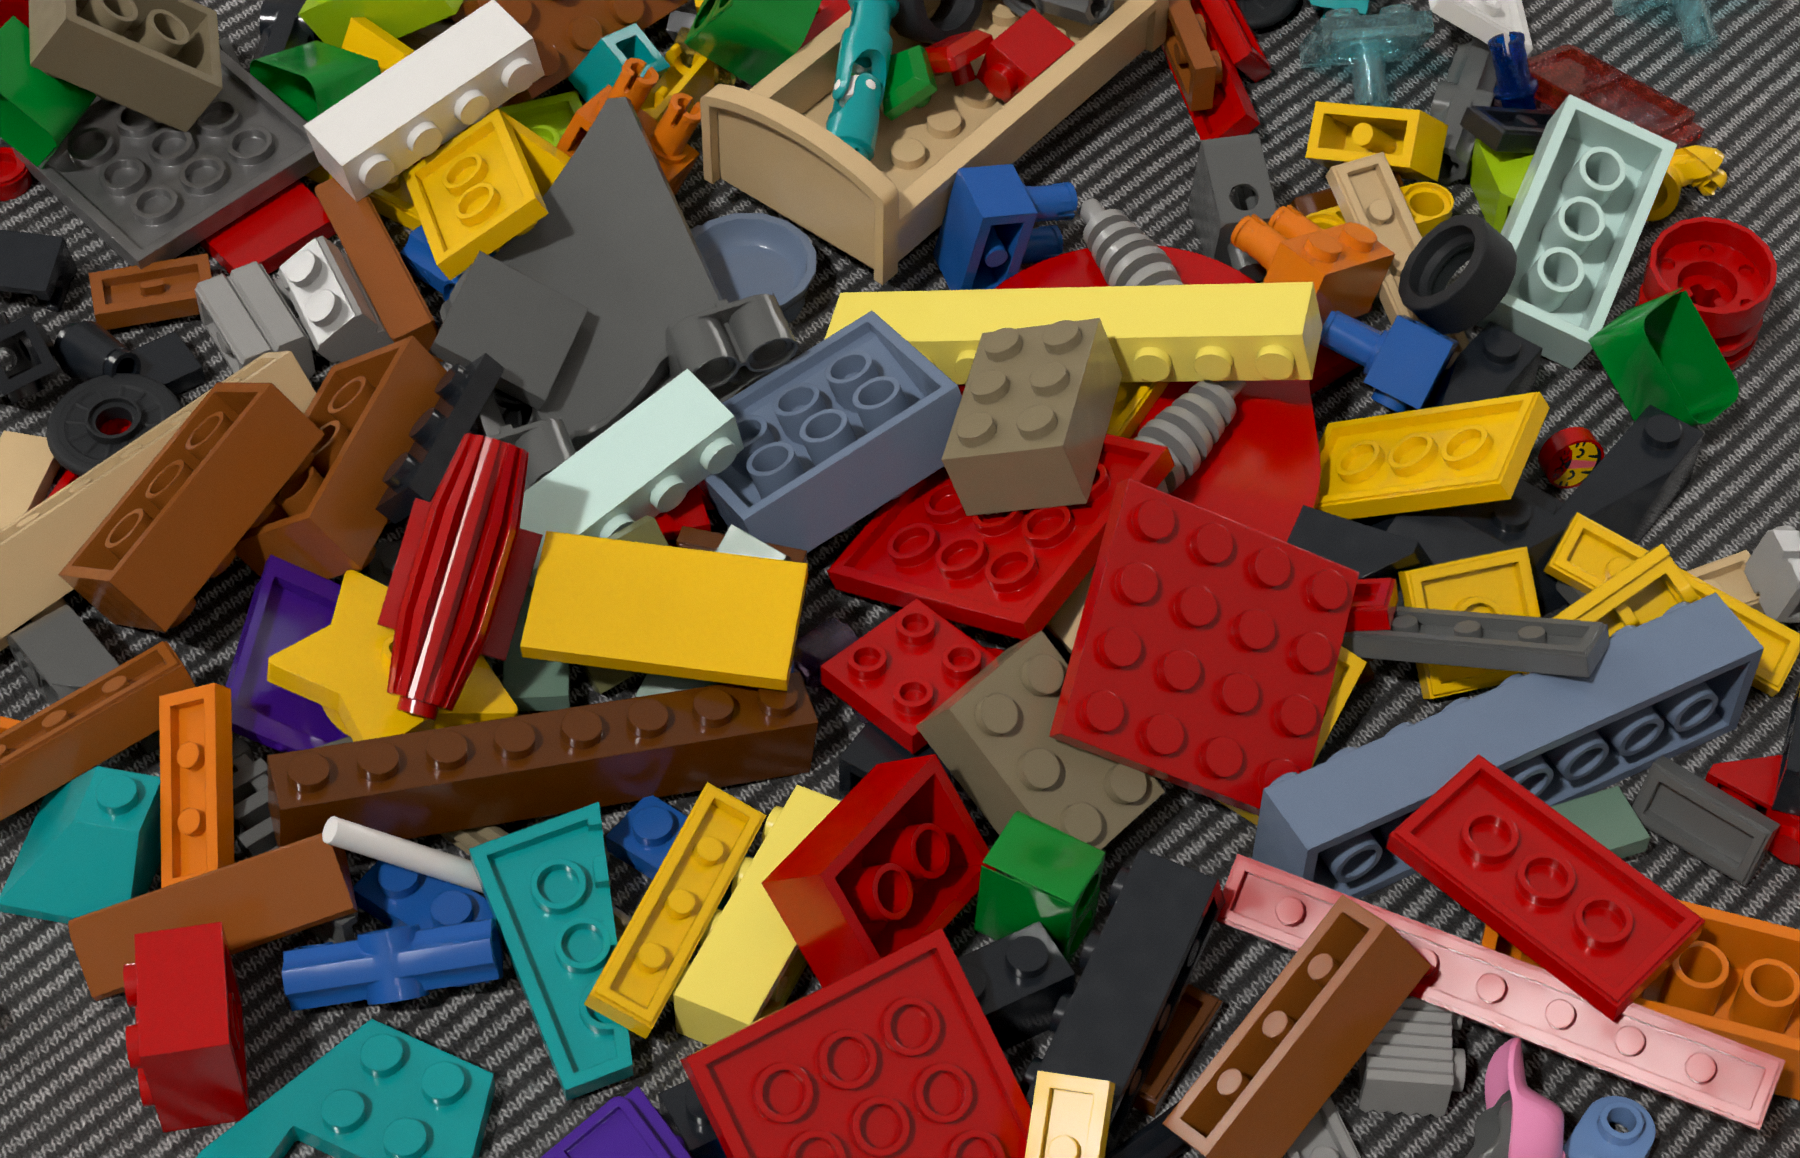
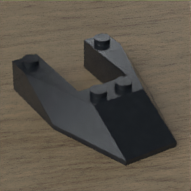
(1621, 493)

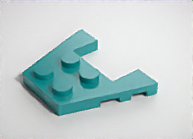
(371, 1100)

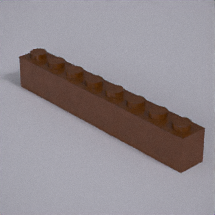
(545, 762)

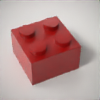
(187, 1027)

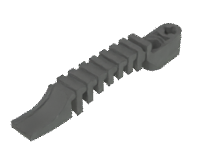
(64, 655)

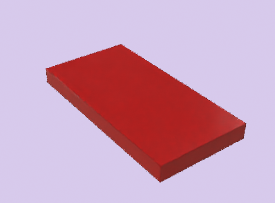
(1546, 886)

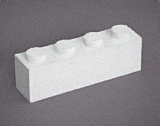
(424, 100)

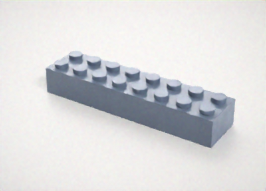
(1553, 734)

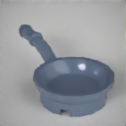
(758, 256)

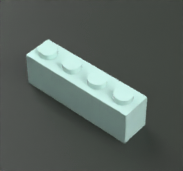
(636, 465)

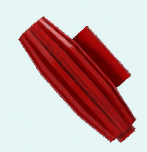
(459, 576)

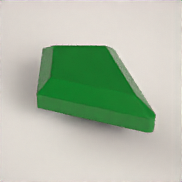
(908, 82)

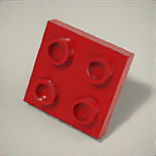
(904, 671)

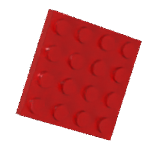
(996, 567)
(1203, 649)
(868, 1070)

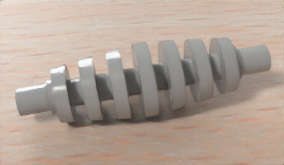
(1123, 249)
(1192, 427)

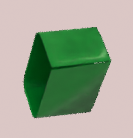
(751, 35)
(313, 76)
(34, 107)
(1666, 360)
(1049, 882)

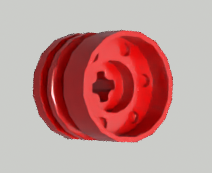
(1725, 275)

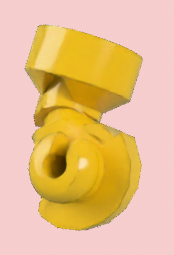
(1688, 166)

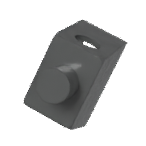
(1220, 168)

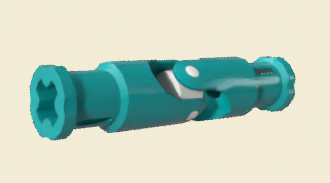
(866, 54)

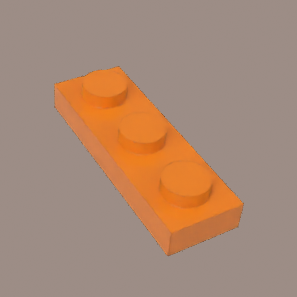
(196, 782)

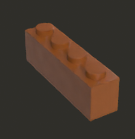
(1300, 1038)

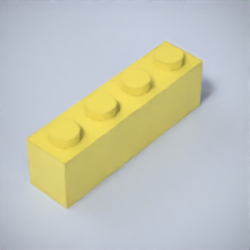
(747, 952)

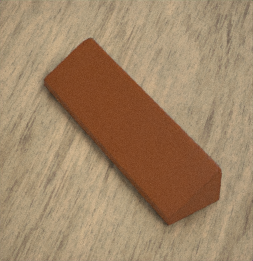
(378, 265)
(86, 727)
(252, 899)

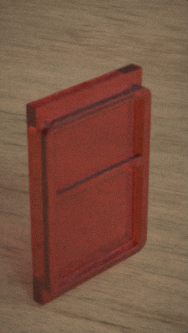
(1580, 74)

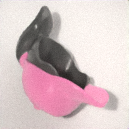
(1516, 1117)

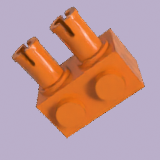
(666, 137)
(1339, 260)

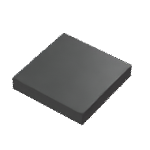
(513, 322)

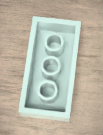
(1578, 226)

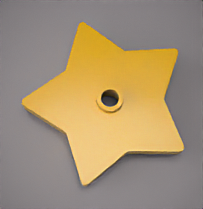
(349, 670)

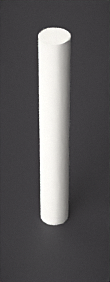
(400, 852)

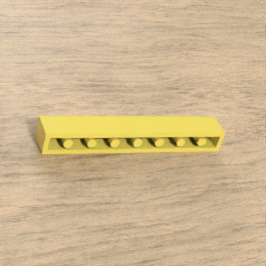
(1152, 329)

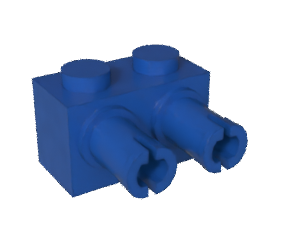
(991, 226)
(1398, 362)

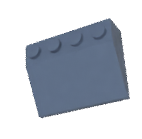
(834, 436)

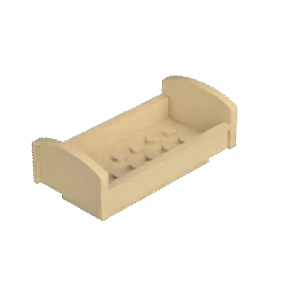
(880, 209)

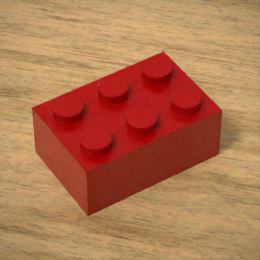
(879, 868)

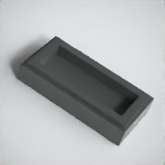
(1704, 820)

